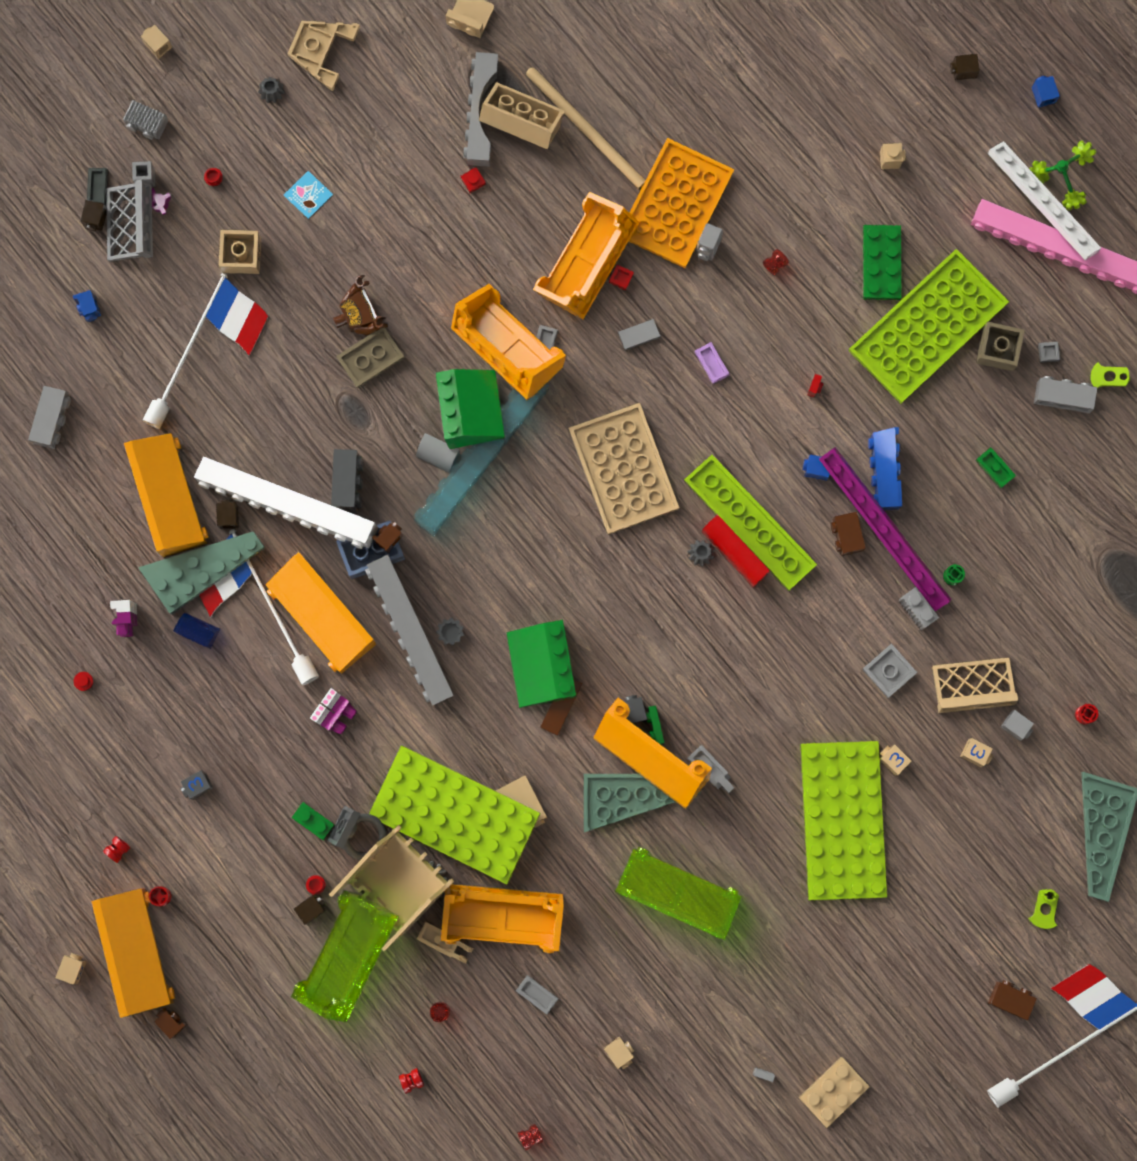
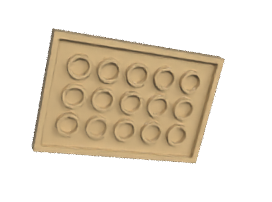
(623, 468)

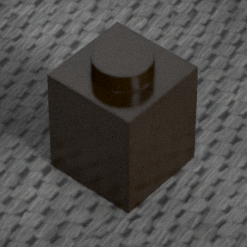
(965, 67)
(93, 215)
(227, 514)
(310, 909)

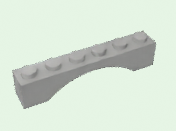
(485, 73)

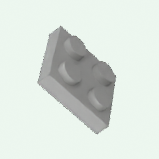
(889, 670)

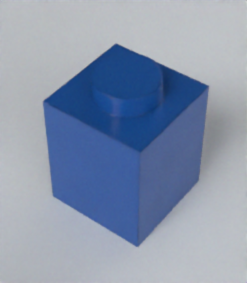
(1045, 91)
(814, 468)

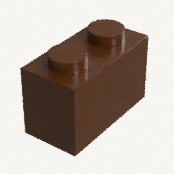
(848, 534)
(1012, 1000)

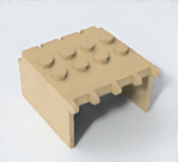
(397, 880)

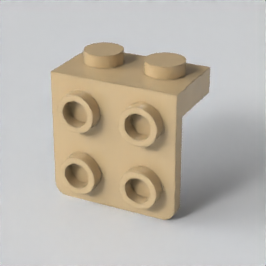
(470, 16)

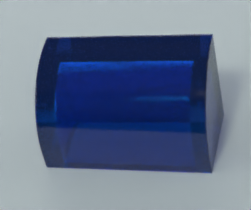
(196, 630)

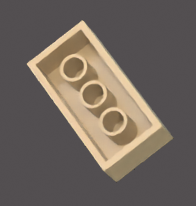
(521, 115)

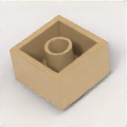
(240, 251)

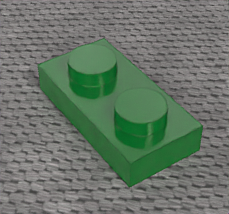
(995, 467)
(652, 717)
(313, 821)

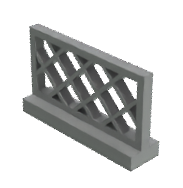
(143, 235)

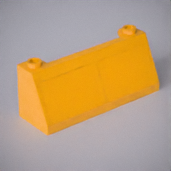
(588, 256)
(505, 342)
(165, 494)
(320, 613)
(649, 757)
(502, 916)
(132, 952)

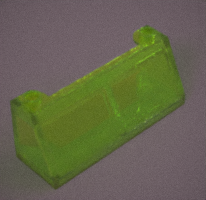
(678, 893)
(346, 957)

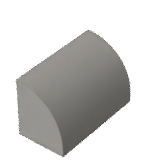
(437, 453)

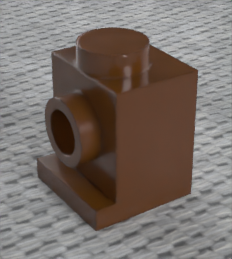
(388, 536)
(169, 1023)

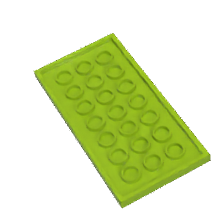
(928, 326)
(454, 814)
(843, 820)

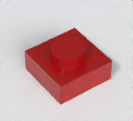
(473, 180)
(621, 277)
(816, 386)

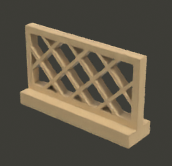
(974, 701)

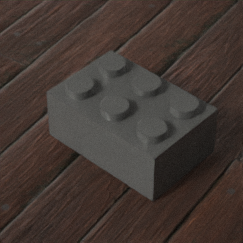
(347, 480)

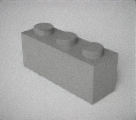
(1065, 394)
(49, 417)

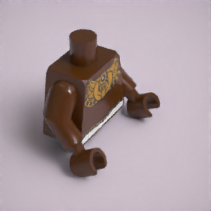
(359, 311)

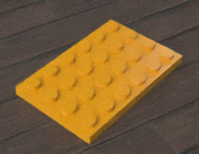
(678, 202)

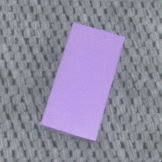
(712, 363)

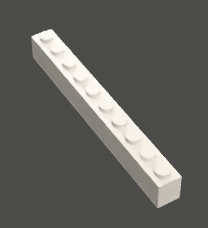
(286, 502)

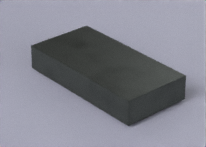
(97, 185)

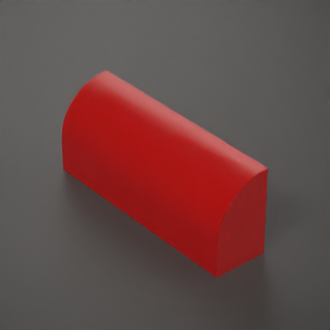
(735, 551)

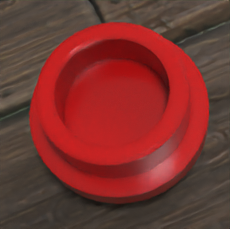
(213, 177)
(83, 681)
(315, 885)

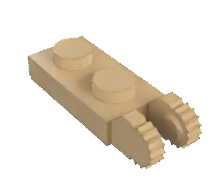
(431, 936)

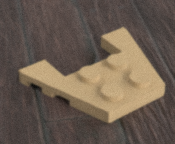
(313, 45)

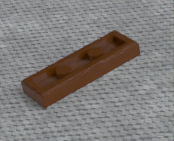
(558, 712)

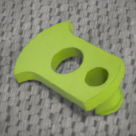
(1098, 373)
(1039, 919)

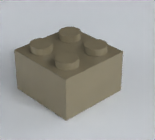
(1000, 346)

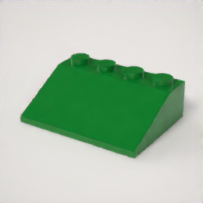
(469, 407)
(541, 664)

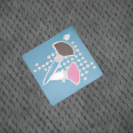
(308, 194)

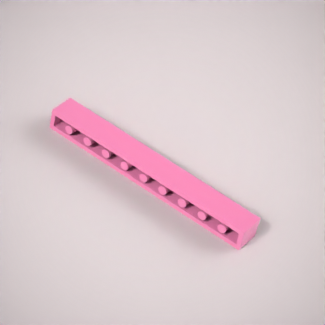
(1051, 243)

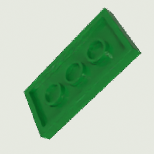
(882, 262)

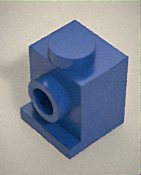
(87, 305)

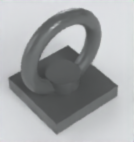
(346, 827)

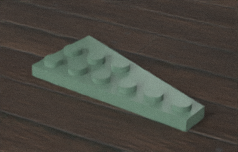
(191, 573)
(618, 797)
(1107, 818)

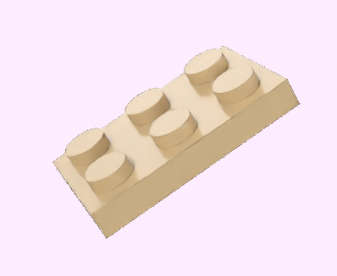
(834, 1092)

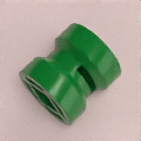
(953, 578)

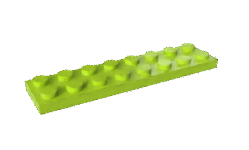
(750, 522)

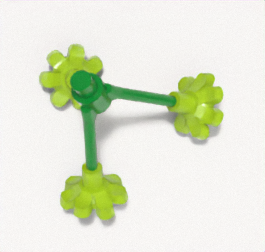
(1083, 154)

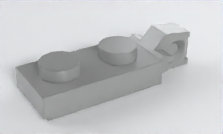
(719, 776)

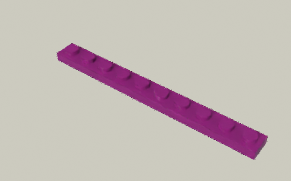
(885, 529)

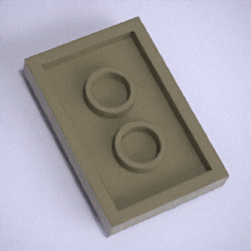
(370, 357)

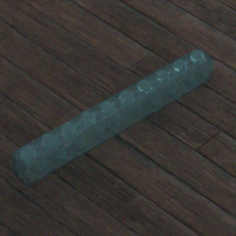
(474, 464)

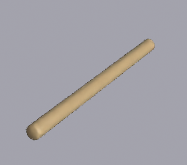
(585, 127)

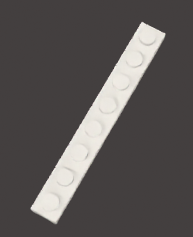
(1044, 200)

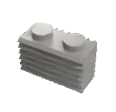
(145, 120)
(709, 242)
(918, 608)

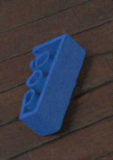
(886, 468)

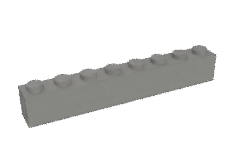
(410, 630)

